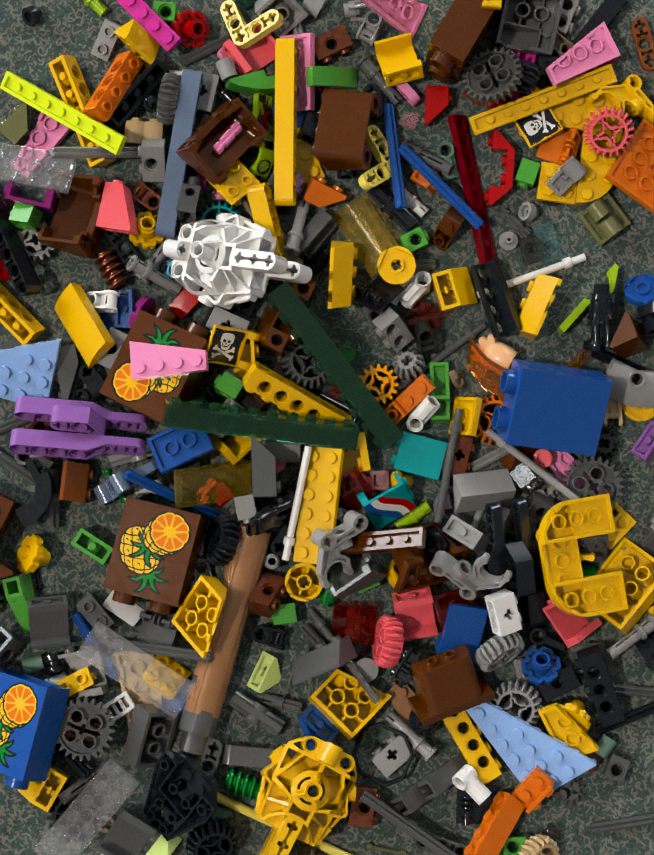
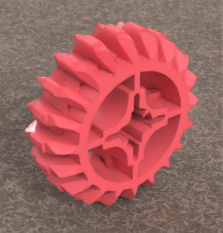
(616, 128)
(388, 641)

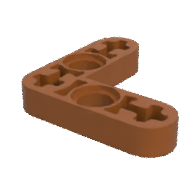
(635, 32)

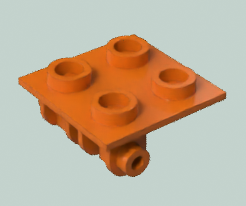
(560, 146)

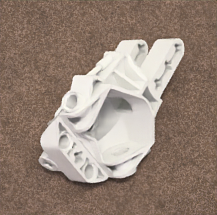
(243, 262)

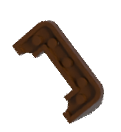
(198, 147)
(76, 218)

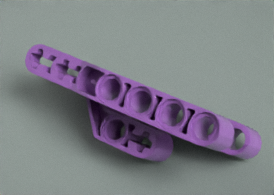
(74, 417)

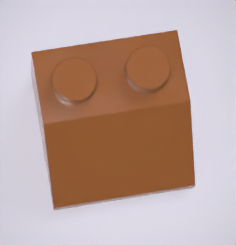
(76, 482)

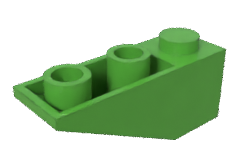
(17, 592)

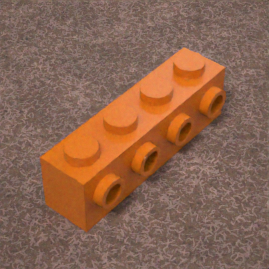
(496, 825)

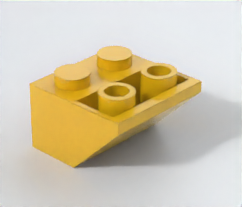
(453, 289)
(45, 793)

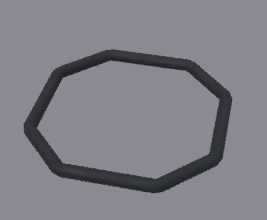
(394, 731)

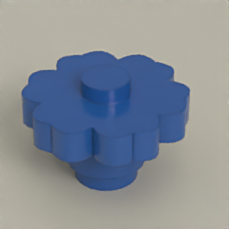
(541, 666)

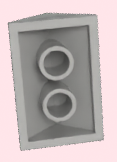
(477, 489)

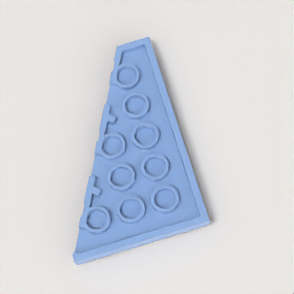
(28, 370)
(527, 746)

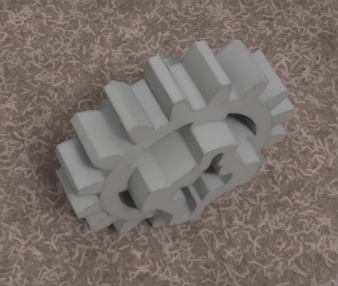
(40, 252)

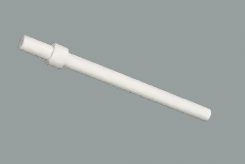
(565, 263)
(289, 539)

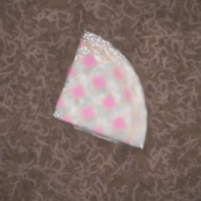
(409, 120)

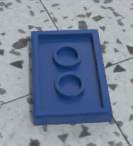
(178, 447)
(463, 627)

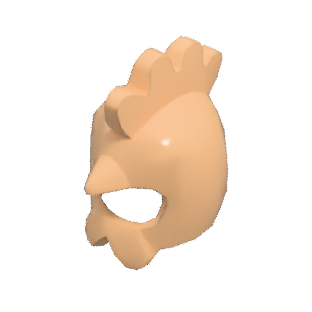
(497, 351)

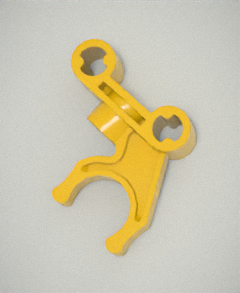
(628, 97)

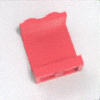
(253, 57)
(416, 613)
(569, 627)

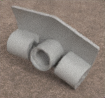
(625, 391)

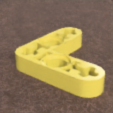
(247, 30)
(383, 164)

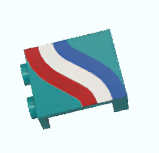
(389, 504)

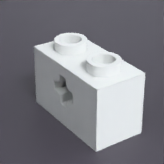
(503, 612)

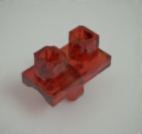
(433, 315)

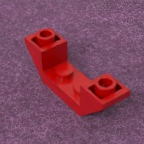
(500, 145)

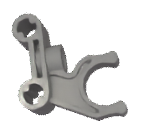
(334, 541)
(462, 574)

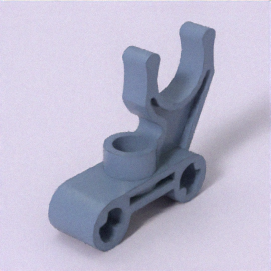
(117, 485)

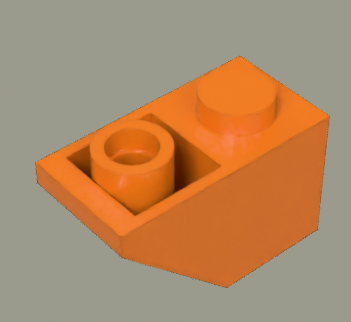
(321, 194)

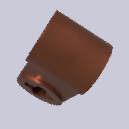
(144, 196)

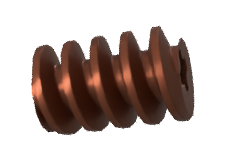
(111, 269)

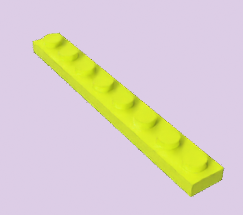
(63, 113)

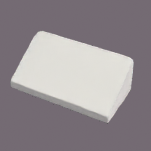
(126, 612)

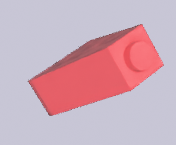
(117, 209)

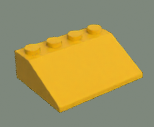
(638, 581)

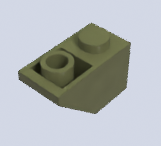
(17, 126)

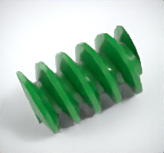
(242, 785)

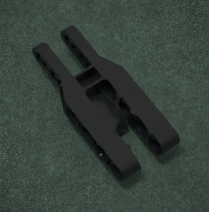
(522, 559)

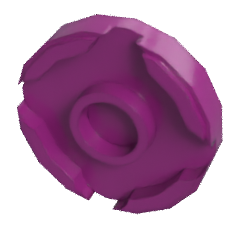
(144, 303)

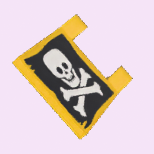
(538, 126)
(227, 346)

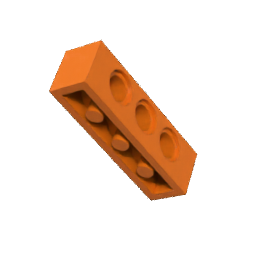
(113, 86)

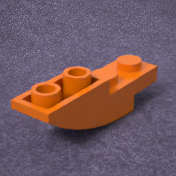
(409, 398)

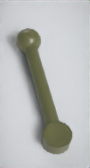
(370, 846)

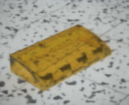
(366, 229)
(211, 483)

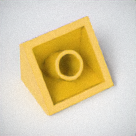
(138, 41)

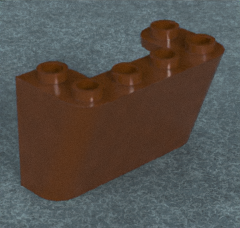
(344, 129)
(272, 338)

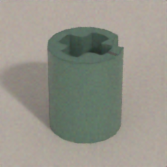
(33, 664)
(606, 746)

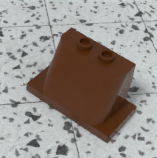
(414, 565)
(447, 686)

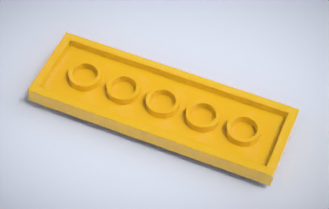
(319, 500)

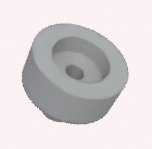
(527, 211)
(505, 244)

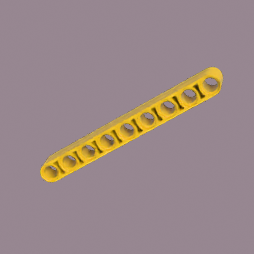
(285, 122)

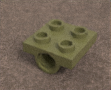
(603, 219)

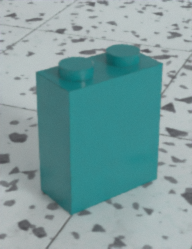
(419, 456)

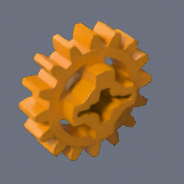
(387, 381)

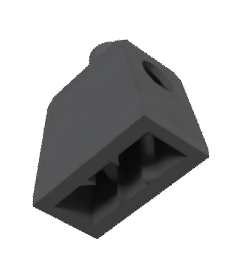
(189, 201)

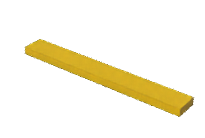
(542, 100)

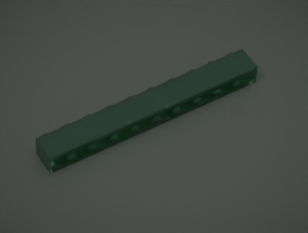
(334, 365)
(260, 424)

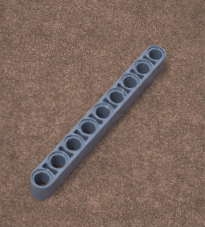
(176, 167)

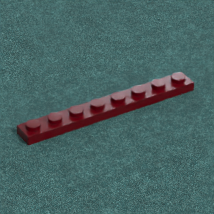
(471, 185)

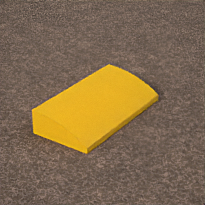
(83, 324)

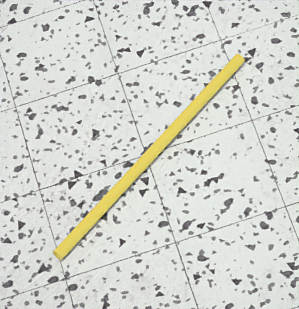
(249, 811)

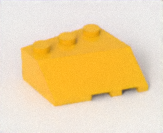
(341, 274)
(536, 304)
(200, 613)
(346, 702)

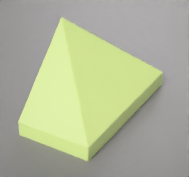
(265, 673)
(164, 847)

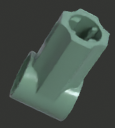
(450, 159)

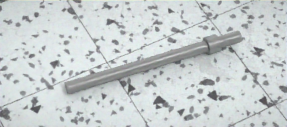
(532, 465)

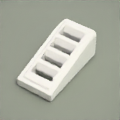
(125, 694)

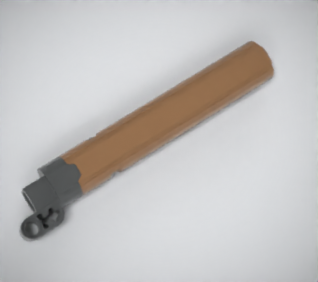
(212, 679)

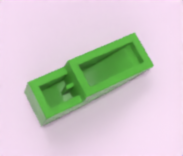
(331, 77)
(252, 83)
(440, 378)

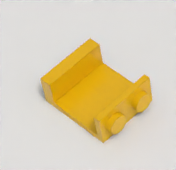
(398, 59)
(233, 448)

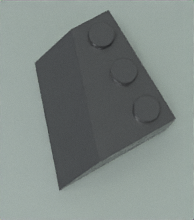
(264, 472)

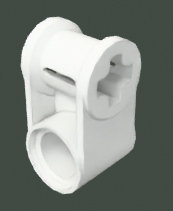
(104, 301)

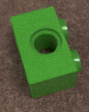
(93, 546)

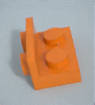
(534, 789)

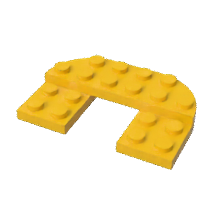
(592, 183)
(562, 561)

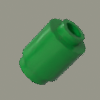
(325, 596)

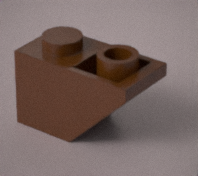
(447, 229)

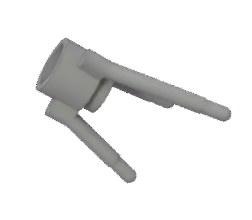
(351, 9)

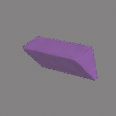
(645, 444)

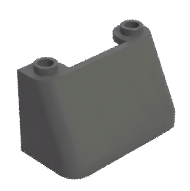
(367, 570)

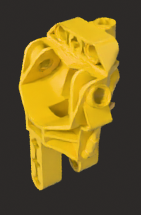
(282, 802)

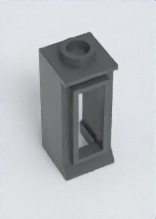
(316, 232)

